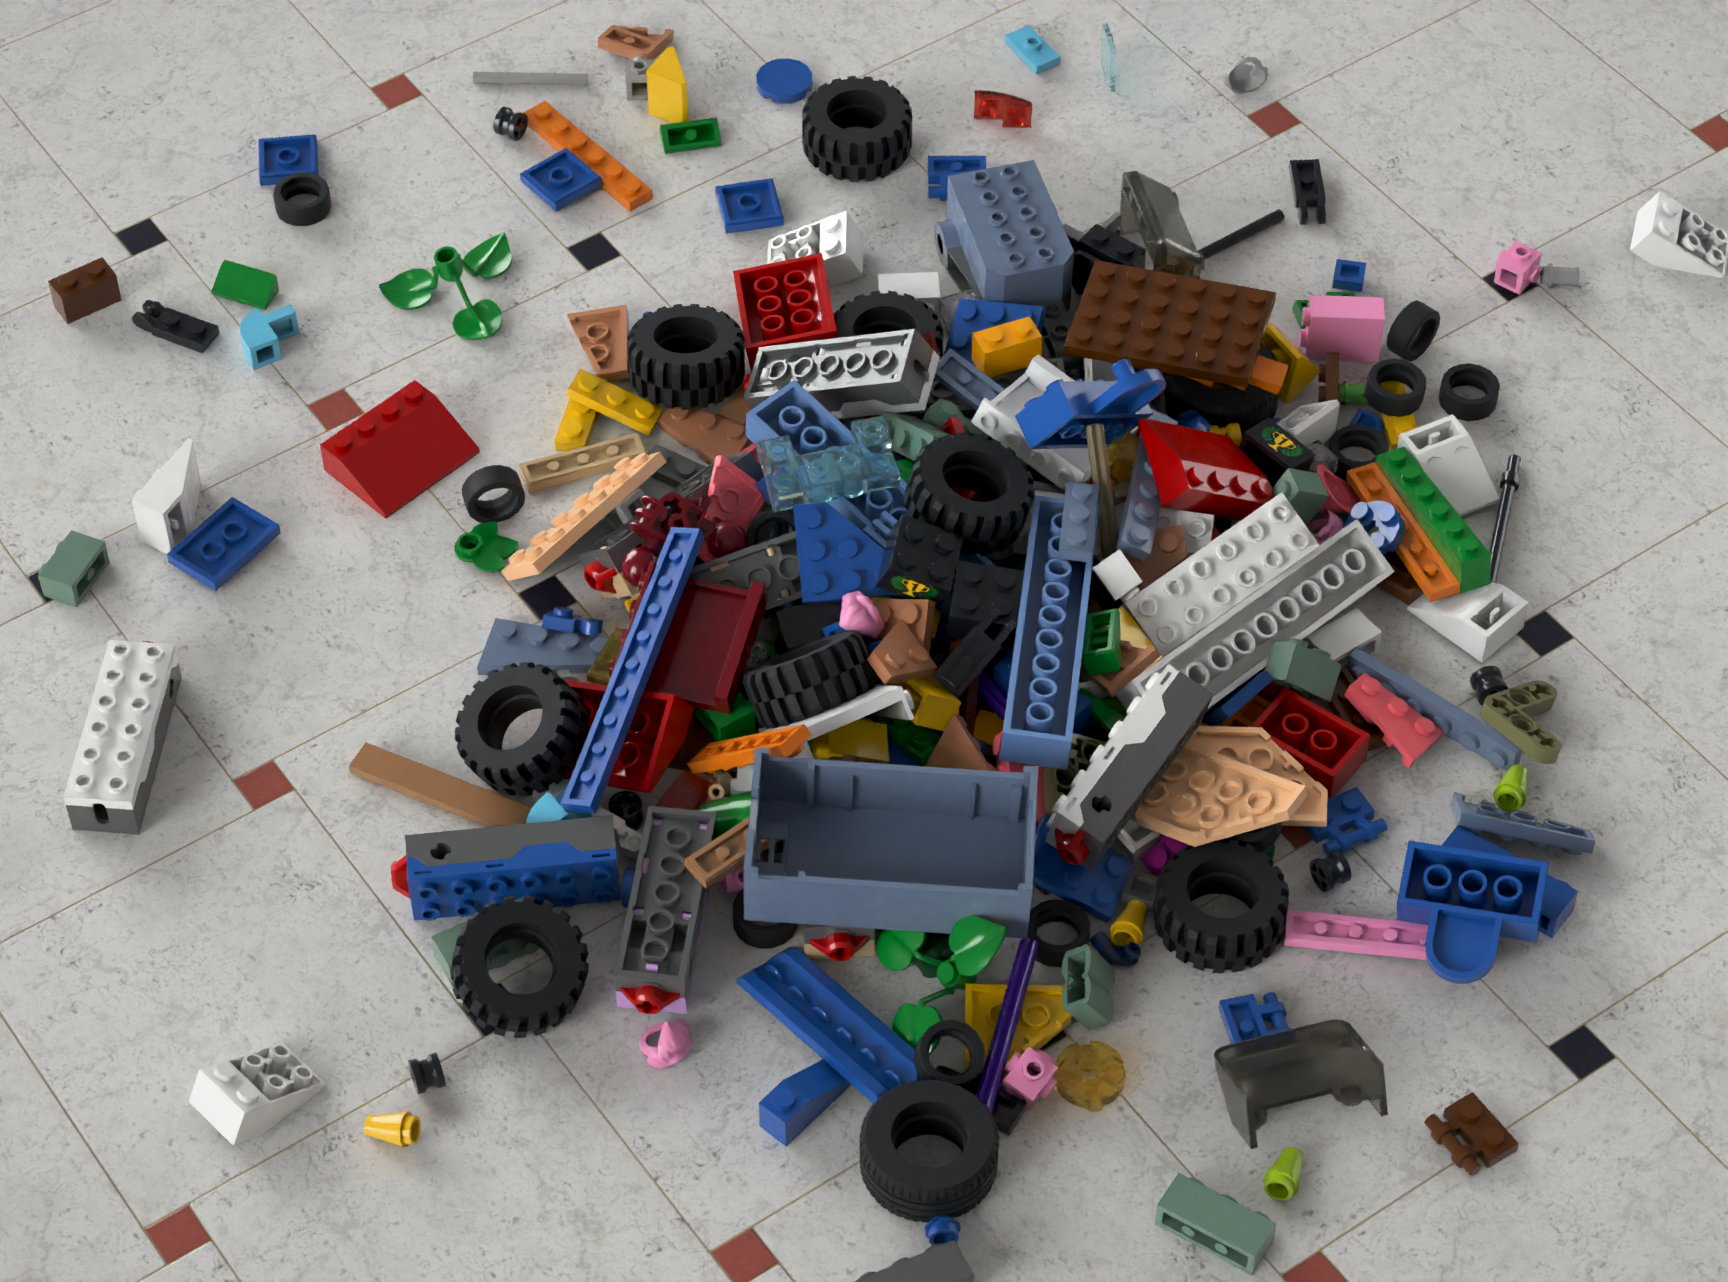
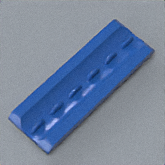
(831, 1023)

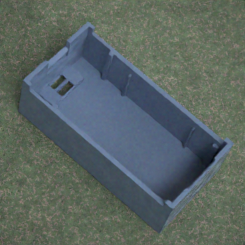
(890, 845)

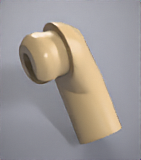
(720, 785)

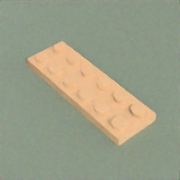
(587, 512)

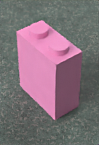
(1344, 326)

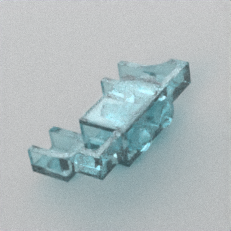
(830, 472)

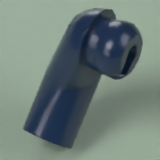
(1116, 955)

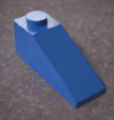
(800, 1101)

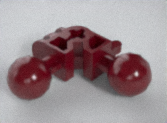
(721, 538)

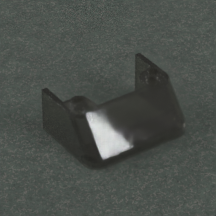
(1155, 213)
(1295, 1068)

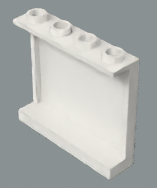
(999, 422)
(881, 701)

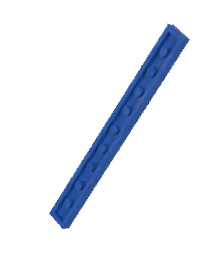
(632, 671)

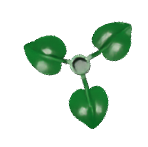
(489, 260)
(974, 947)

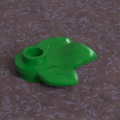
(485, 547)

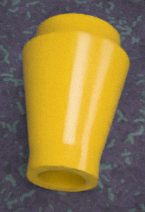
(1129, 925)
(396, 1128)

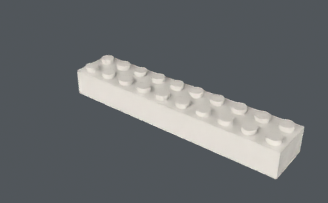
(1283, 608)

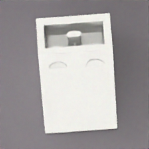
(834, 237)
(1679, 238)
(1451, 463)
(169, 501)
(1475, 619)
(253, 1091)

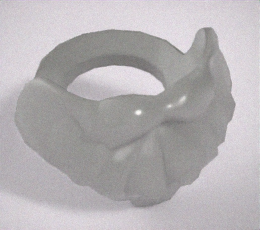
(1244, 77)

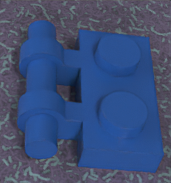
(942, 166)
(1343, 813)
(1246, 1019)

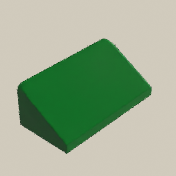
(690, 135)
(245, 285)

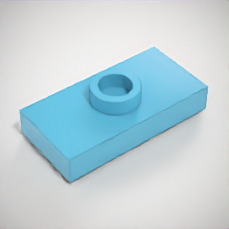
(1032, 49)

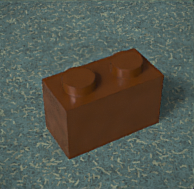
(84, 290)

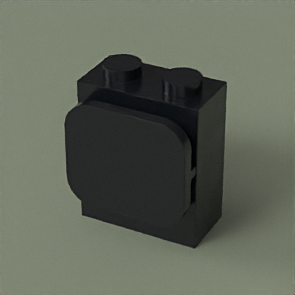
(1103, 246)

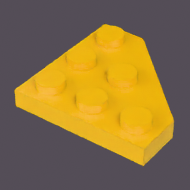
(1038, 1022)

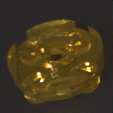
(1085, 1092)

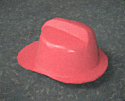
(1340, 493)

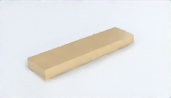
(579, 462)

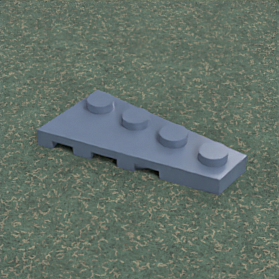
(525, 642)
(1521, 825)

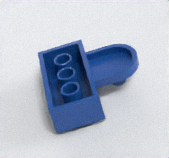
(1067, 407)
(1469, 905)

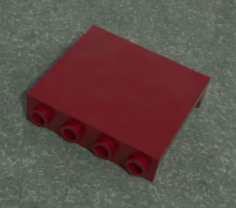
(705, 642)

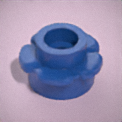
(942, 1229)

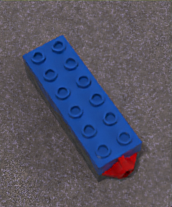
(469, 868)

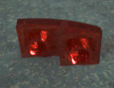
(1012, 110)
(686, 792)

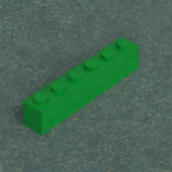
(1438, 519)

